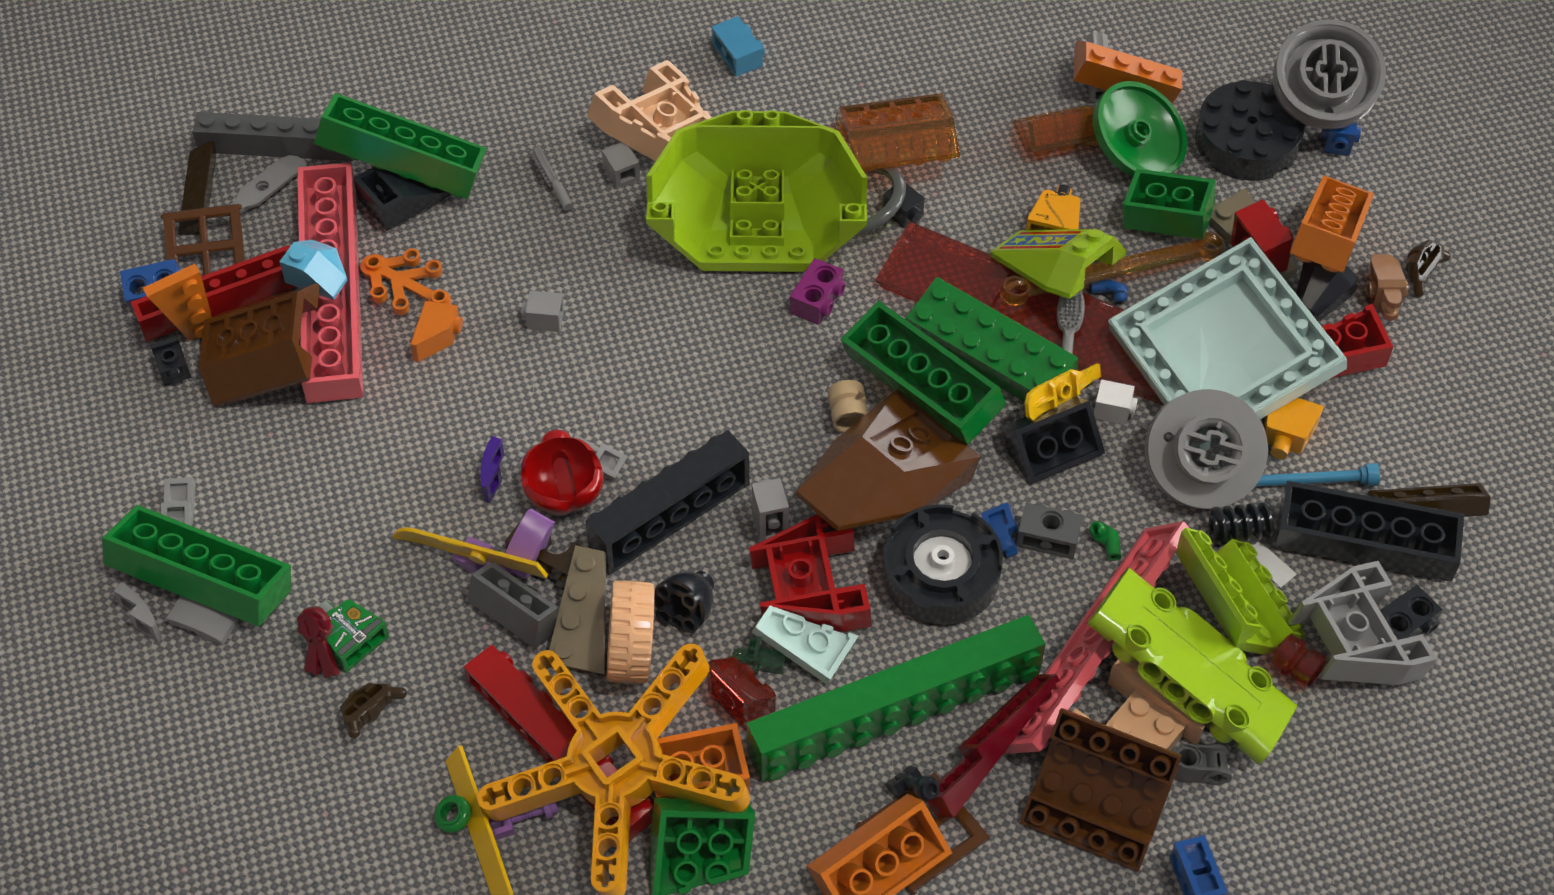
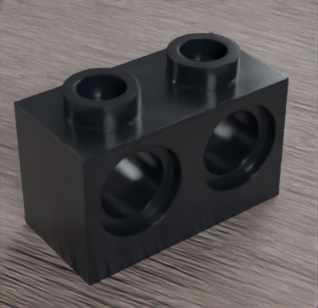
(1402, 617)

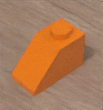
(435, 329)

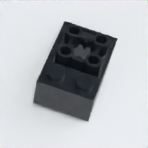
(393, 197)

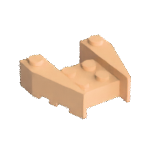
(652, 118)
(1147, 711)

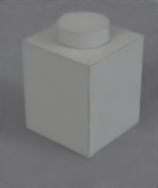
(620, 164)
(543, 311)

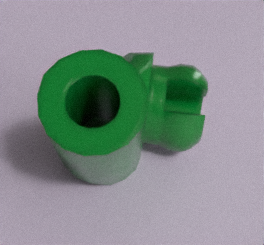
(1108, 537)

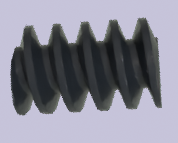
(1240, 521)

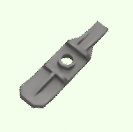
(272, 178)

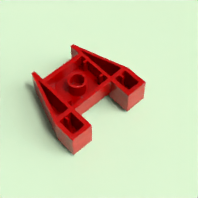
(804, 577)

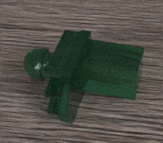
(761, 659)

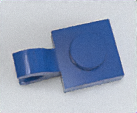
(1004, 524)

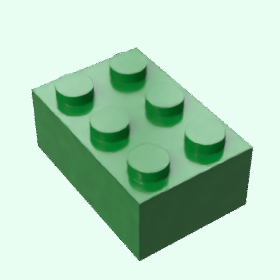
(1169, 203)

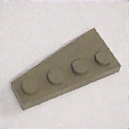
(582, 614)

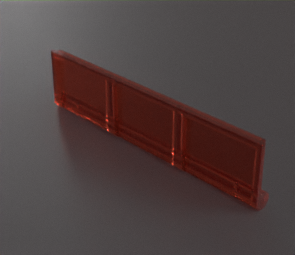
(927, 254)

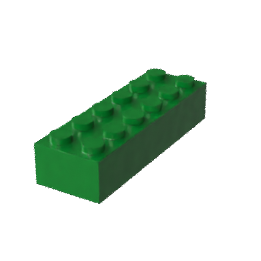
(400, 145)
(989, 340)
(923, 371)
(197, 565)

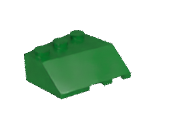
(697, 845)

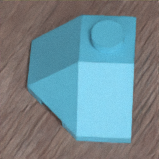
(313, 263)

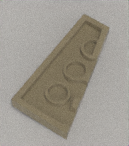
(1223, 218)

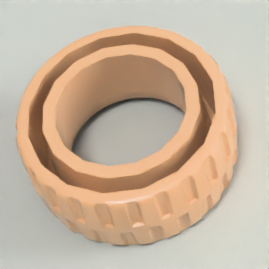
(630, 632)

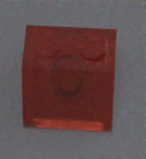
(739, 691)

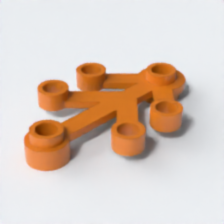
(402, 279)

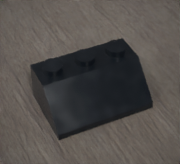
(1054, 440)

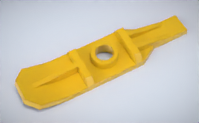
(1051, 393)

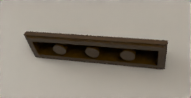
(198, 184)
(1460, 498)

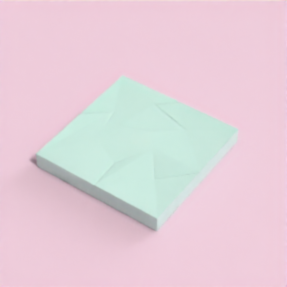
(1229, 331)

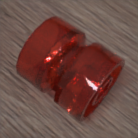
(1298, 661)

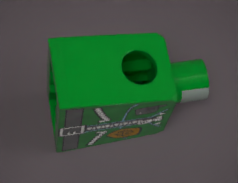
(353, 633)

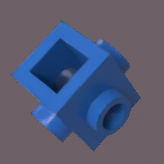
(1340, 140)

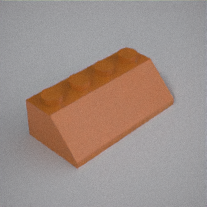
(1106, 67)
(883, 852)

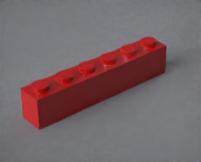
(224, 290)

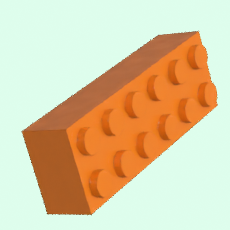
(1332, 224)

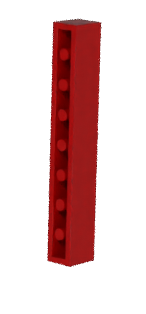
(537, 719)

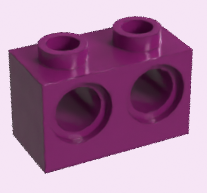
(817, 291)

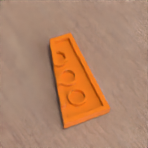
(182, 300)

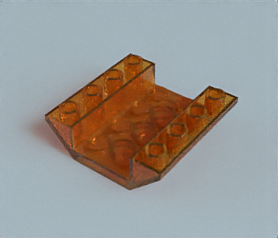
(899, 131)

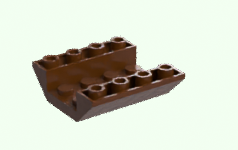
(256, 347)
(1101, 789)

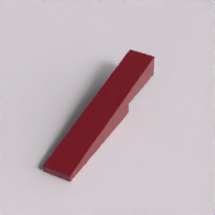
(988, 744)

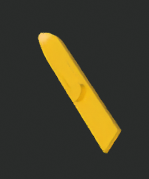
(473, 552)
(479, 825)

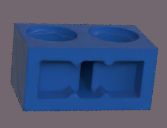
(143, 276)
(1196, 868)

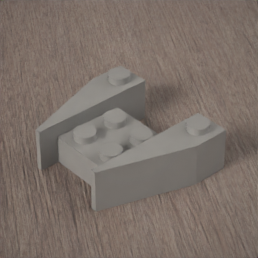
(1359, 635)

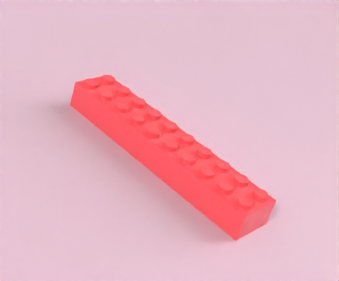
(334, 329)

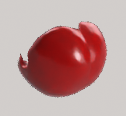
(561, 474)

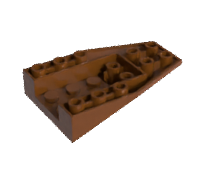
(887, 466)

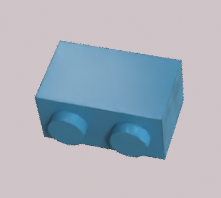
(737, 46)

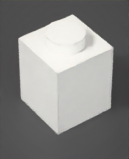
(1115, 402)

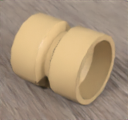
(847, 404)

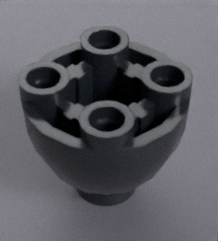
(684, 600)

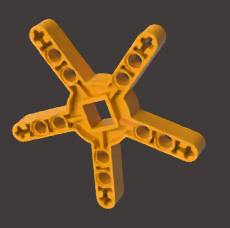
(633, 783)

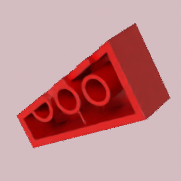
(1361, 340)

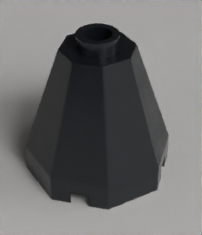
(1324, 290)

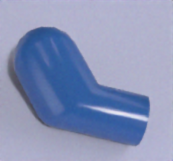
(1110, 286)

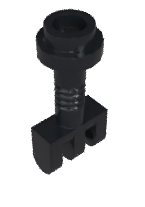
(925, 786)

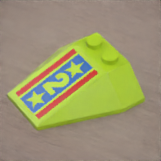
(1057, 257)

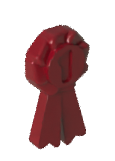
(316, 628)

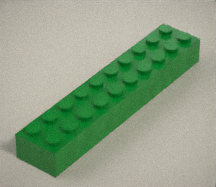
(894, 698)

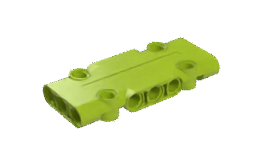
(1193, 665)

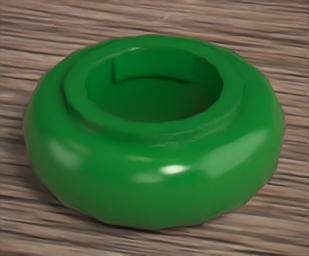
(461, 819)

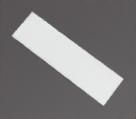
(1280, 571)

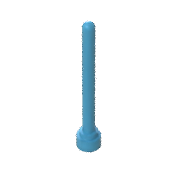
(1367, 475)

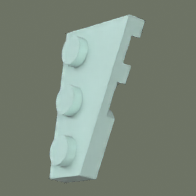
(807, 644)

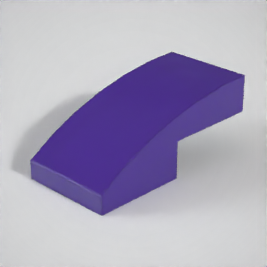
(490, 468)

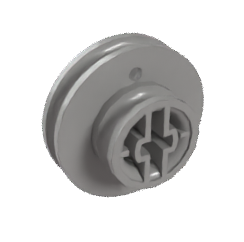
(1350, 64)
(1180, 474)

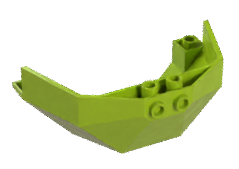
(756, 192)

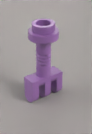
(506, 828)

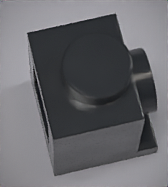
(170, 361)

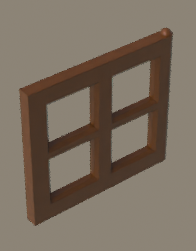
(205, 247)
(977, 838)

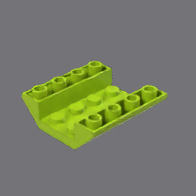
(1238, 592)

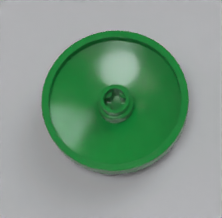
(1139, 129)

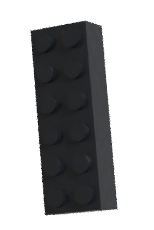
(669, 501)
(1370, 530)

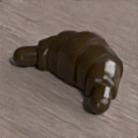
(1422, 261)
(366, 705)

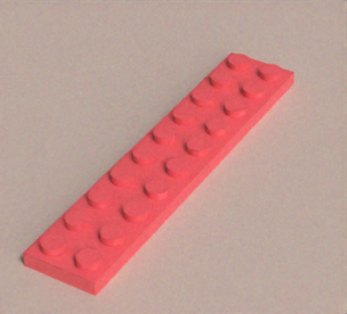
(1085, 647)

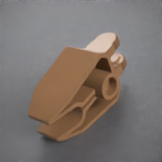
(1386, 285)

